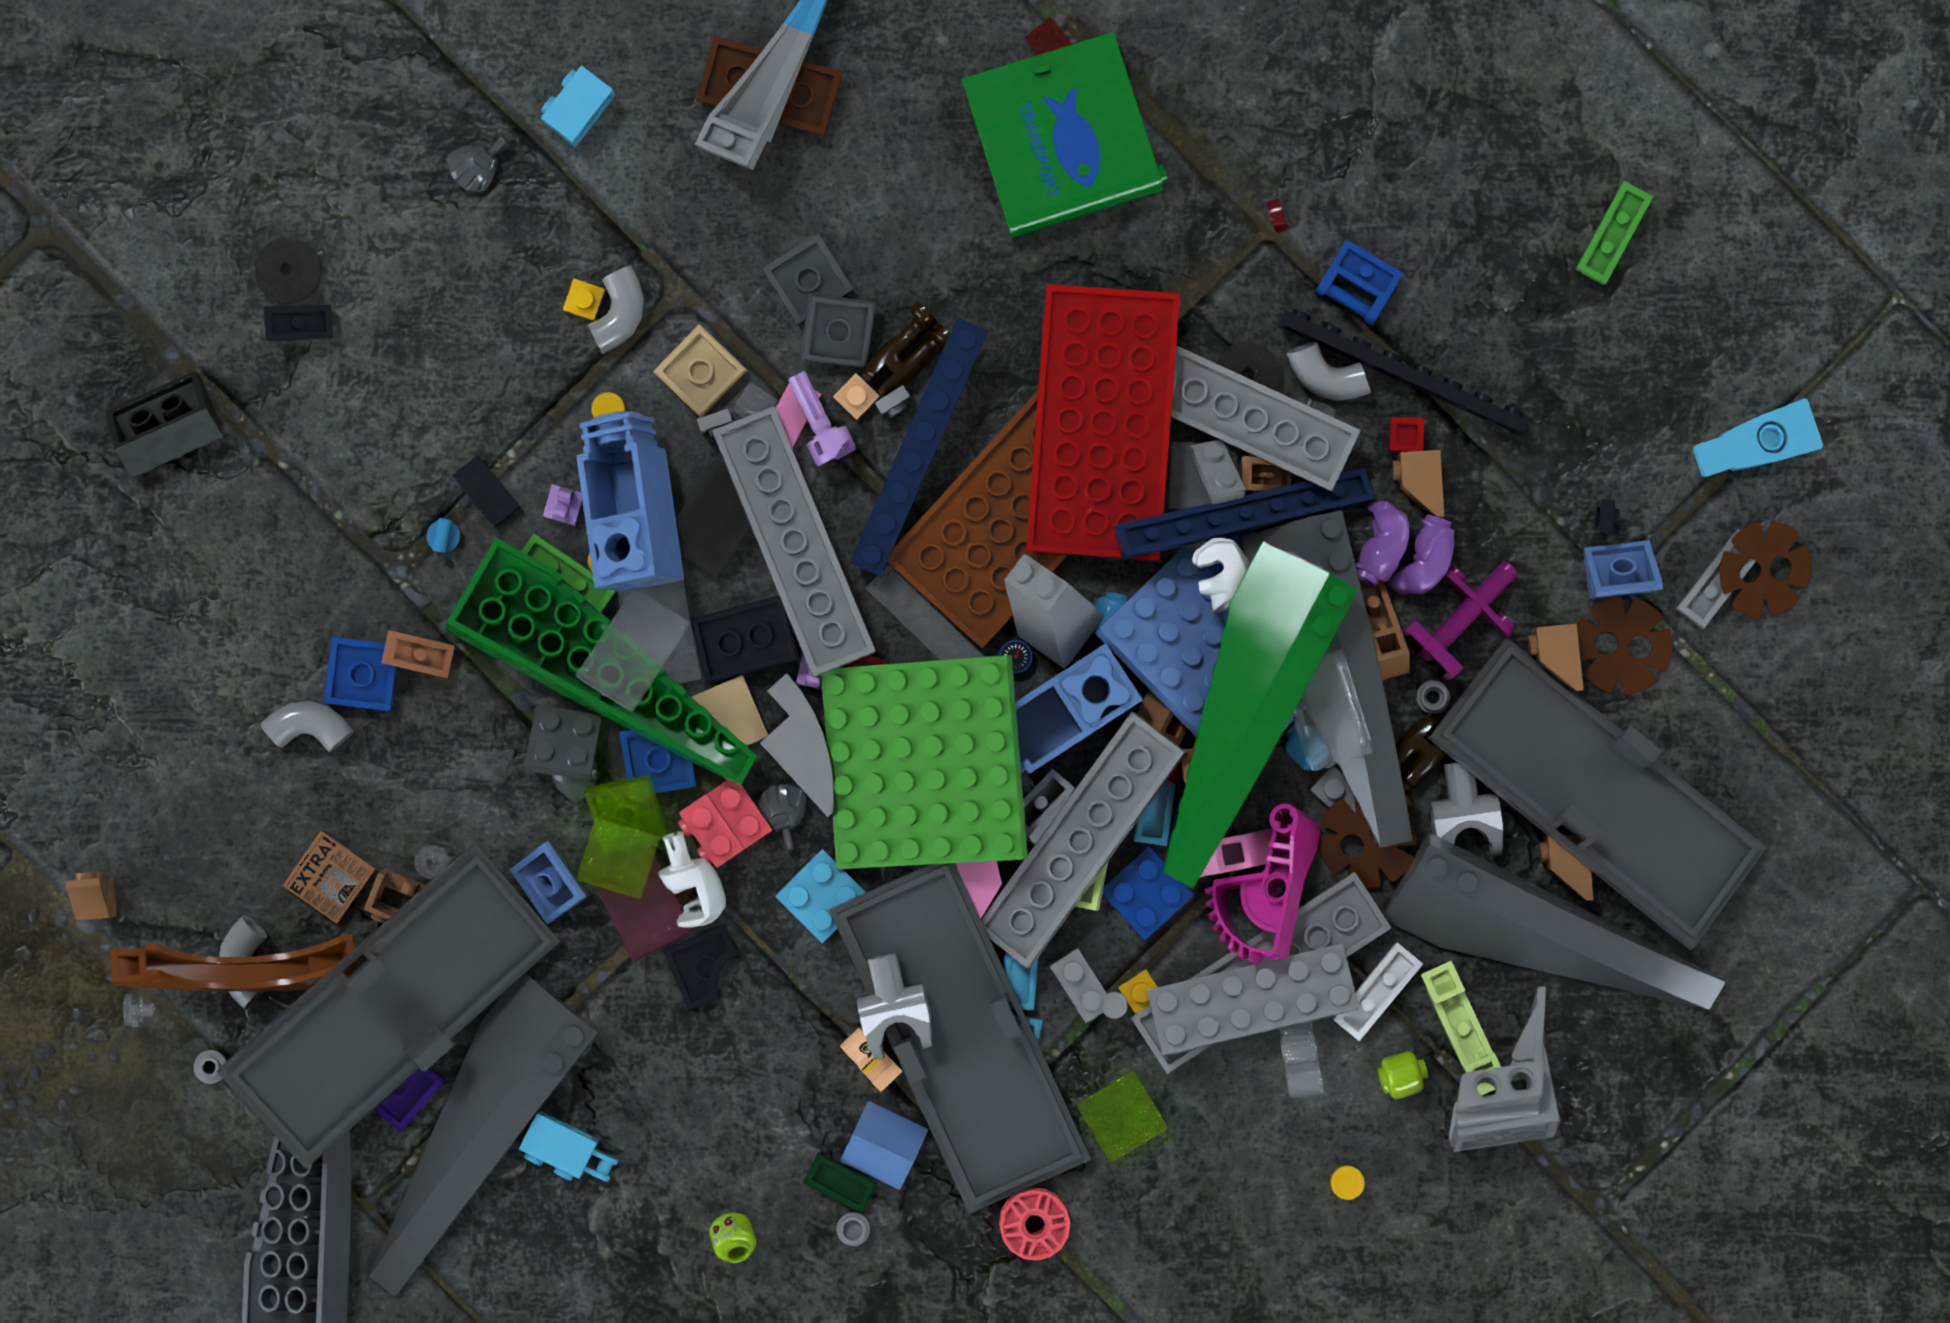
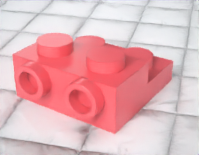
(724, 823)

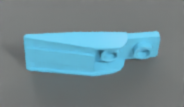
(1761, 440)

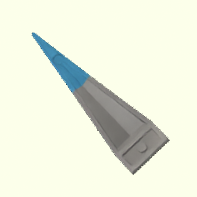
(755, 104)

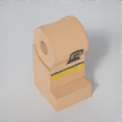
(879, 1071)

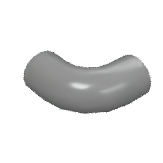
(625, 310)
(1324, 379)
(310, 719)
(242, 941)

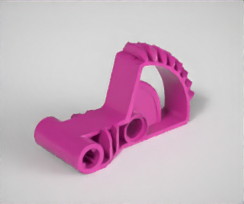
(1288, 861)

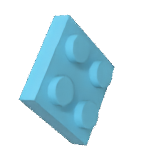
(816, 891)

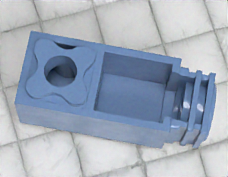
(628, 503)
(1072, 707)

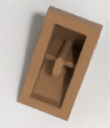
(1260, 475)

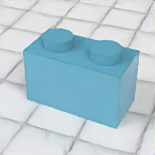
(577, 105)

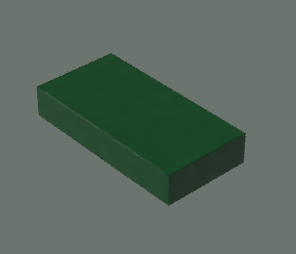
(840, 1182)

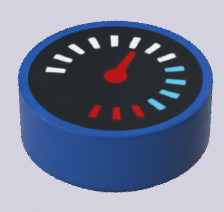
(1020, 654)

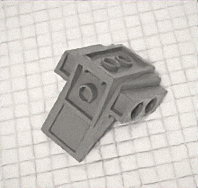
(1509, 1114)

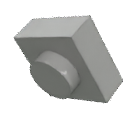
(893, 402)
(714, 421)

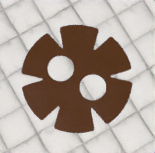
(1753, 546)
(1638, 621)
(1344, 821)

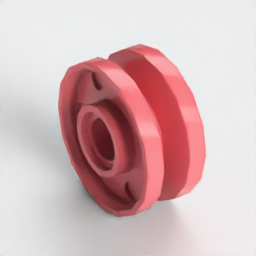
(1040, 1243)

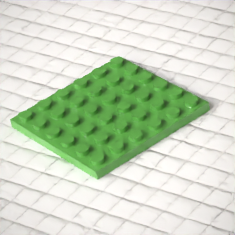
(925, 763)

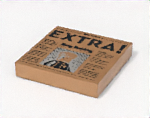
(329, 877)

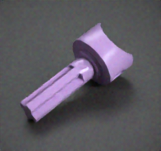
(828, 440)

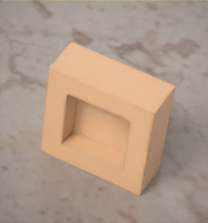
(856, 396)

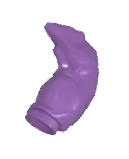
(1383, 552)
(1432, 558)

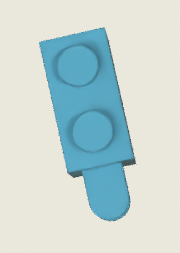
(564, 1148)

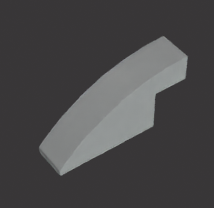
(801, 745)

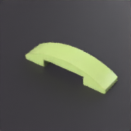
(1460, 1021)

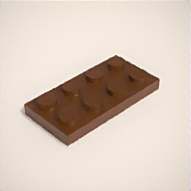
(810, 98)

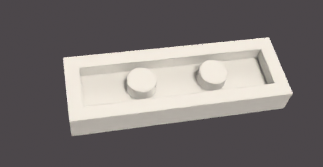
(1379, 990)

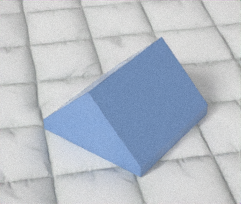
(1621, 569)
(549, 881)
(884, 1145)

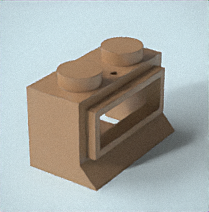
(385, 878)

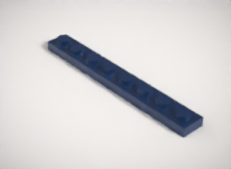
(919, 446)
(1241, 515)

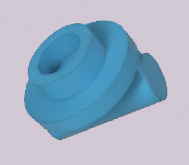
(443, 536)

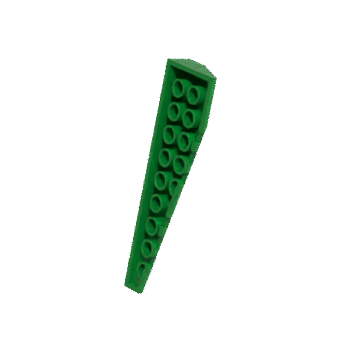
(547, 631)
(1266, 658)

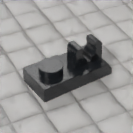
(298, 323)

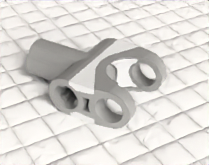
(1467, 810)
(892, 1005)

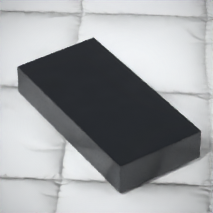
(486, 491)

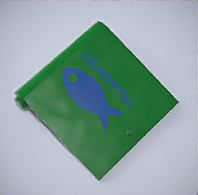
(1063, 137)

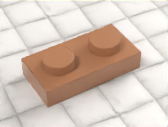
(417, 654)

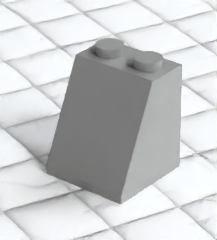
(1049, 611)

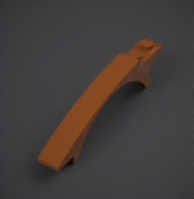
(288, 971)

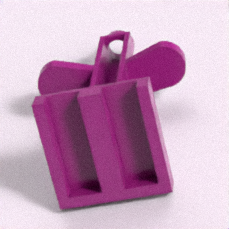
(1476, 603)

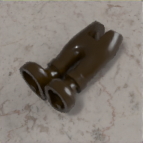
(892, 351)
(1427, 756)

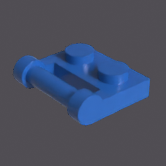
(1364, 272)

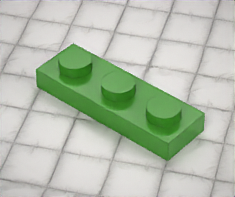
(1614, 233)
(571, 571)

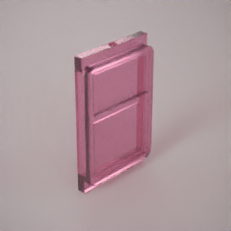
(645, 921)

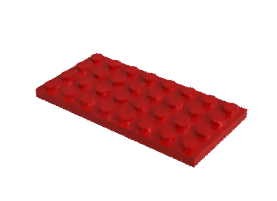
(1101, 417)

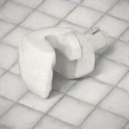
(1225, 583)
(691, 873)

